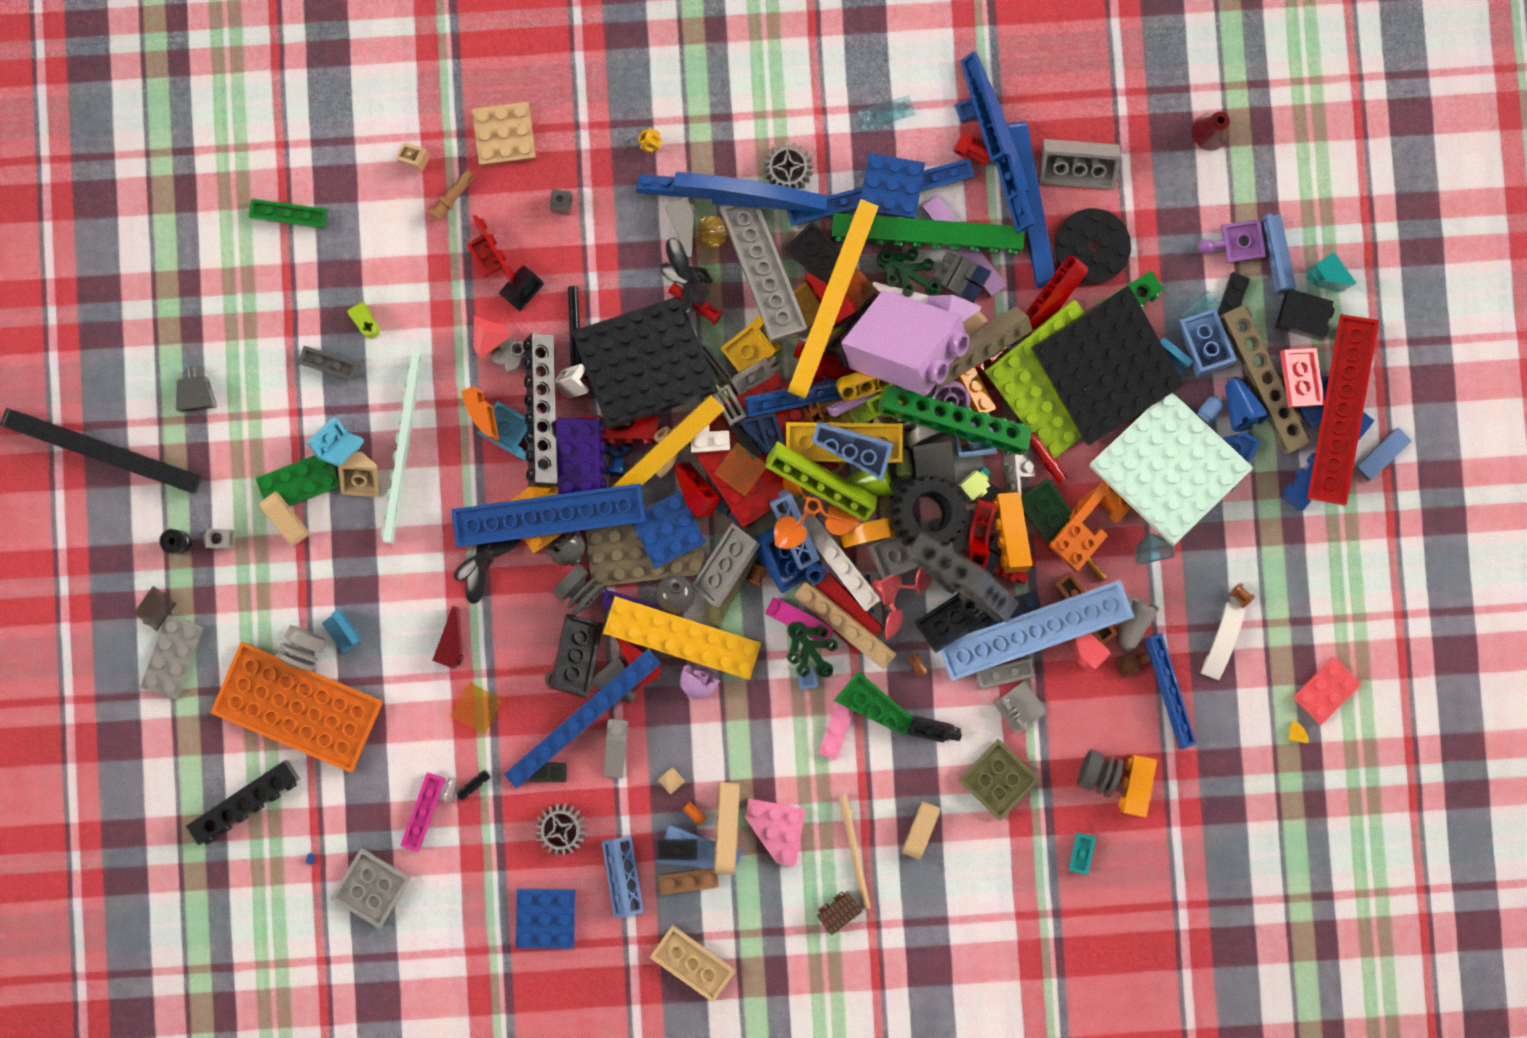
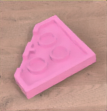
(777, 828)

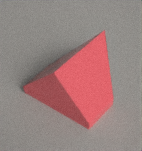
(488, 335)

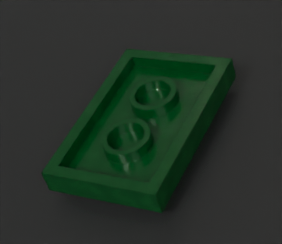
(1046, 510)

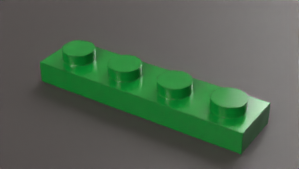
(288, 213)

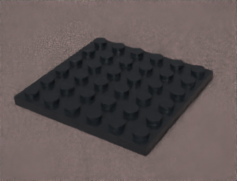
(644, 362)
(1107, 365)

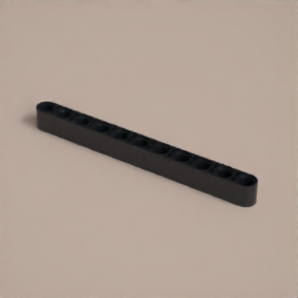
(100, 450)

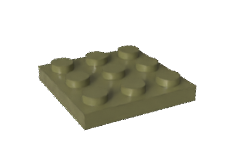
(998, 779)

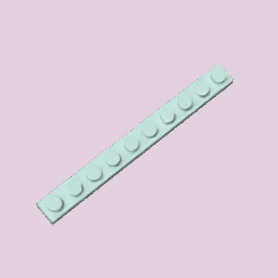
(402, 439)

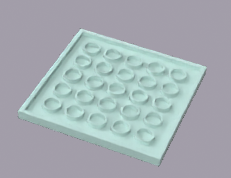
(1170, 467)

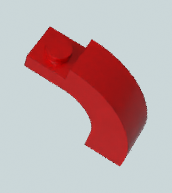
(978, 533)

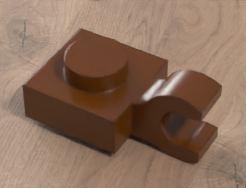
(1129, 664)

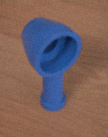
(617, 468)

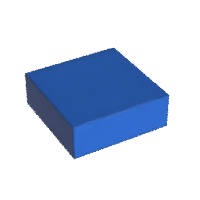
(965, 110)

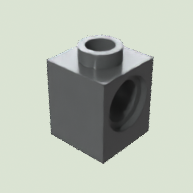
(561, 201)

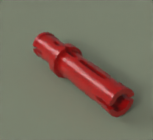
(1048, 461)

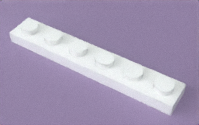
(841, 563)

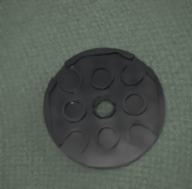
(1107, 232)

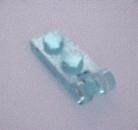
(887, 112)

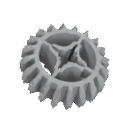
(786, 151)
(564, 837)

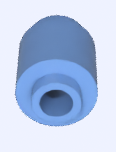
(1211, 409)

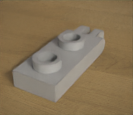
(755, 374)

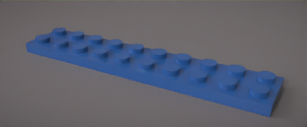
(548, 515)

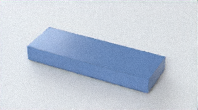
(1383, 454)

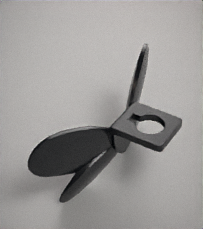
(686, 275)
(476, 566)

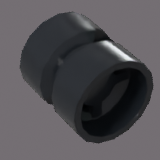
(175, 541)

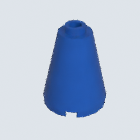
(1243, 406)

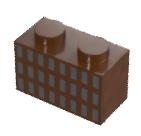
(838, 912)

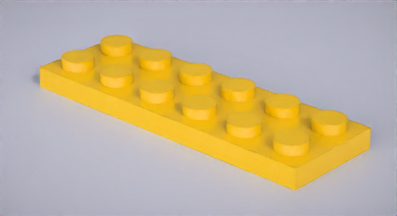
(800, 436)

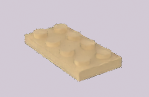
(692, 963)

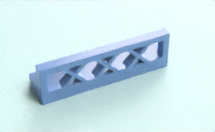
(1278, 252)
(792, 510)
(619, 877)

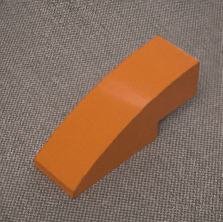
(481, 412)

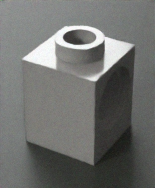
(226, 542)

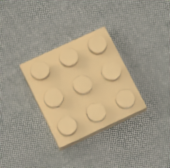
(504, 133)

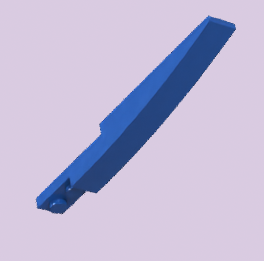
(998, 142)
(732, 191)

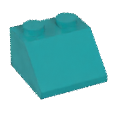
(1330, 274)

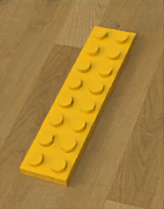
(681, 638)

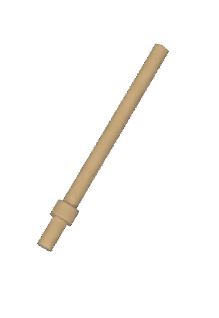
(846, 813)

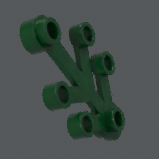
(907, 271)
(809, 648)

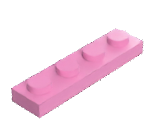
(836, 730)

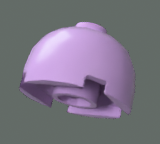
(953, 392)
(698, 683)

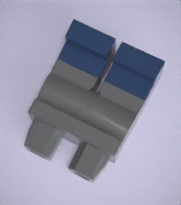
(958, 272)

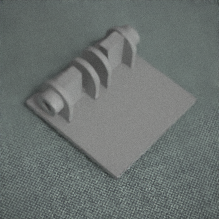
(1020, 707)

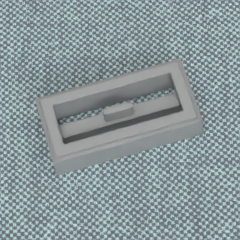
(736, 418)

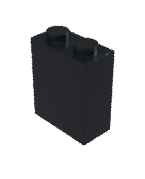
(1305, 314)

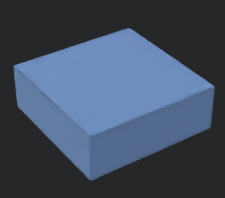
(808, 682)

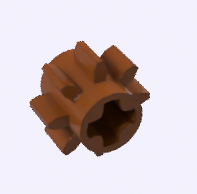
(815, 413)

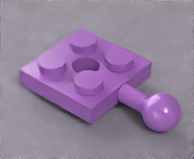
(1233, 250)

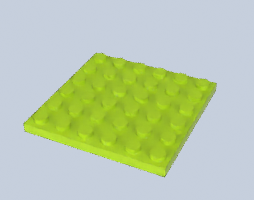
(1028, 389)

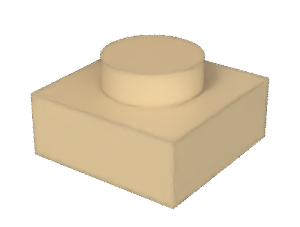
(671, 780)

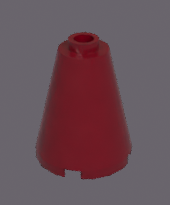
(1211, 130)

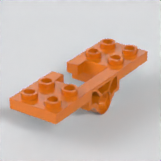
(1076, 541)

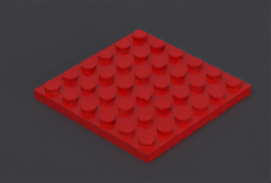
(766, 489)

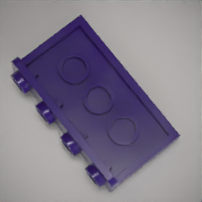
(580, 454)

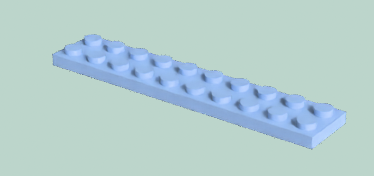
(1037, 630)

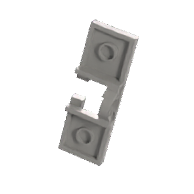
(893, 557)

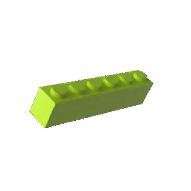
(821, 482)

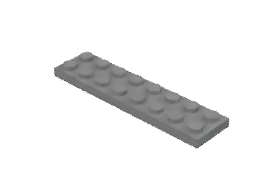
(764, 272)

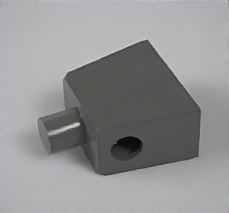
(194, 392)
(609, 673)

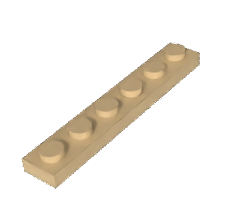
(845, 625)

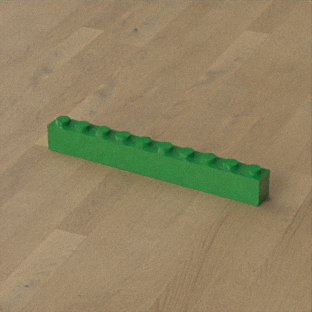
(935, 234)

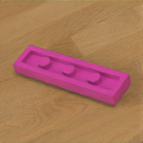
(423, 812)

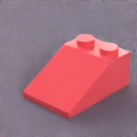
(1089, 651)

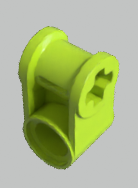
(363, 318)

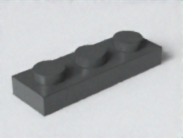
(328, 363)

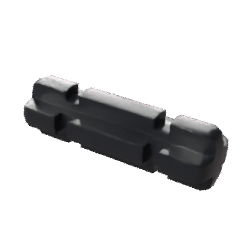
(474, 784)

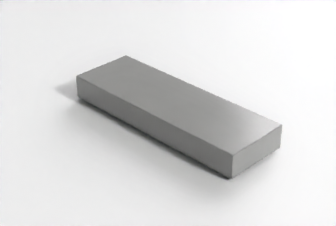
(1005, 673)

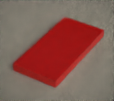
(845, 600)

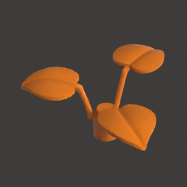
(789, 532)

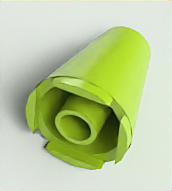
(872, 484)

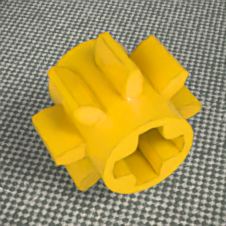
(650, 140)

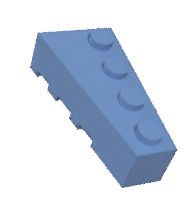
(856, 448)
(705, 848)

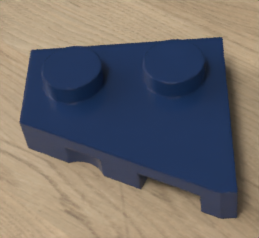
(763, 431)

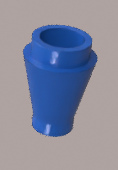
(815, 572)

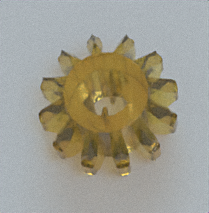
(712, 231)

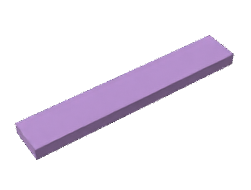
(938, 211)

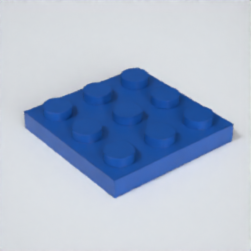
(893, 185)
(669, 530)
(545, 918)

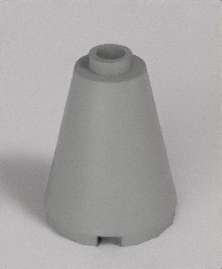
(1133, 629)

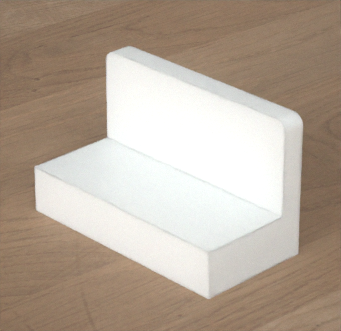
(569, 381)

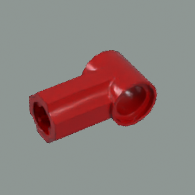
(969, 147)

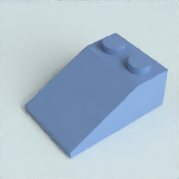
(1207, 343)

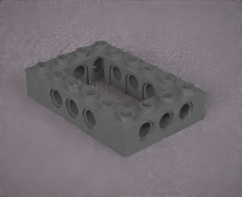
(954, 571)

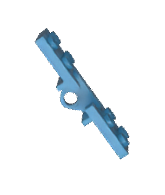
(511, 431)

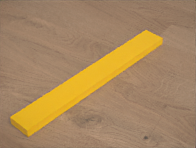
(672, 443)

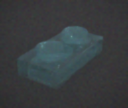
(1203, 304)

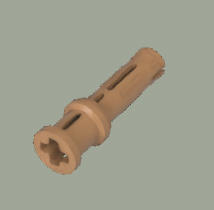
(445, 203)

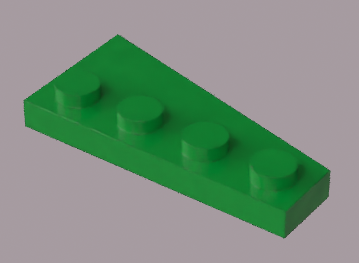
(872, 703)

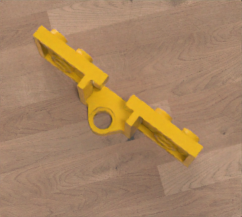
(751, 343)

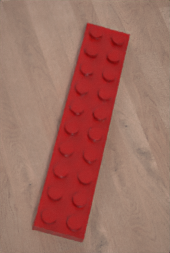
(1343, 410)

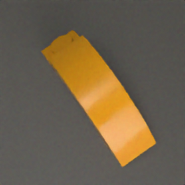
(867, 533)

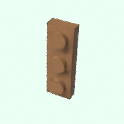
(688, 881)

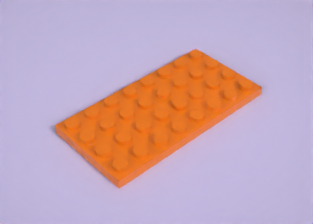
(297, 707)

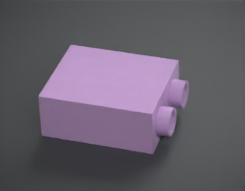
(905, 342)

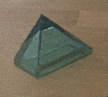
(1153, 549)

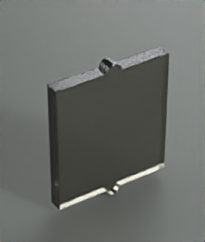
(155, 608)

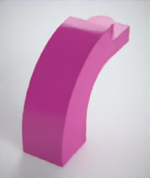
(787, 614)

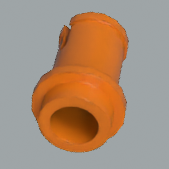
(695, 814)

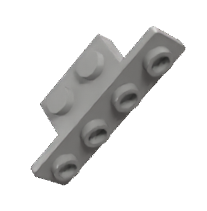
(1016, 467)

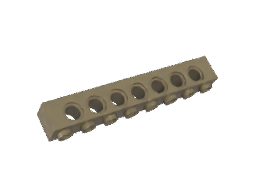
(1254, 373)

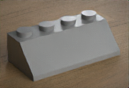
(1079, 164)

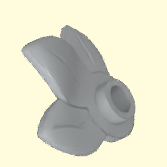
(507, 354)

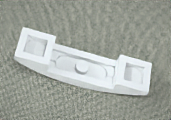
(1224, 641)

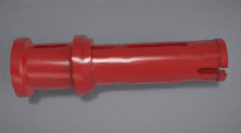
(702, 310)

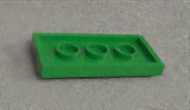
(300, 480)

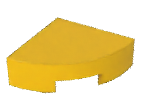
(1297, 733)

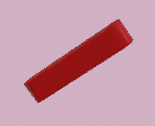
(1056, 291)

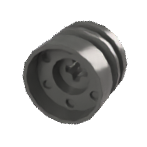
(577, 589)
(1104, 774)

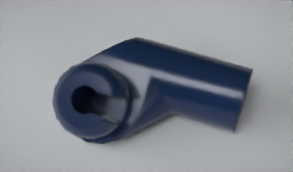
(621, 452)

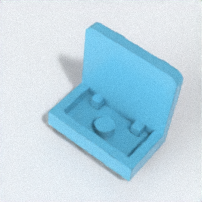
(334, 443)

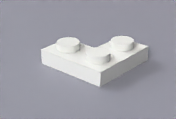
(710, 441)

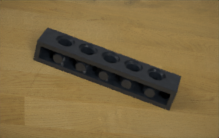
(199, 827)

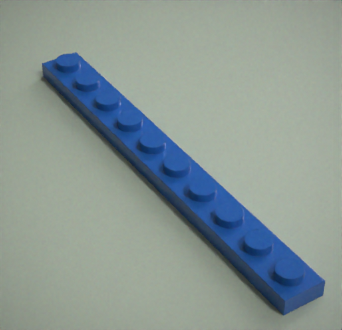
(850, 199)
(582, 718)

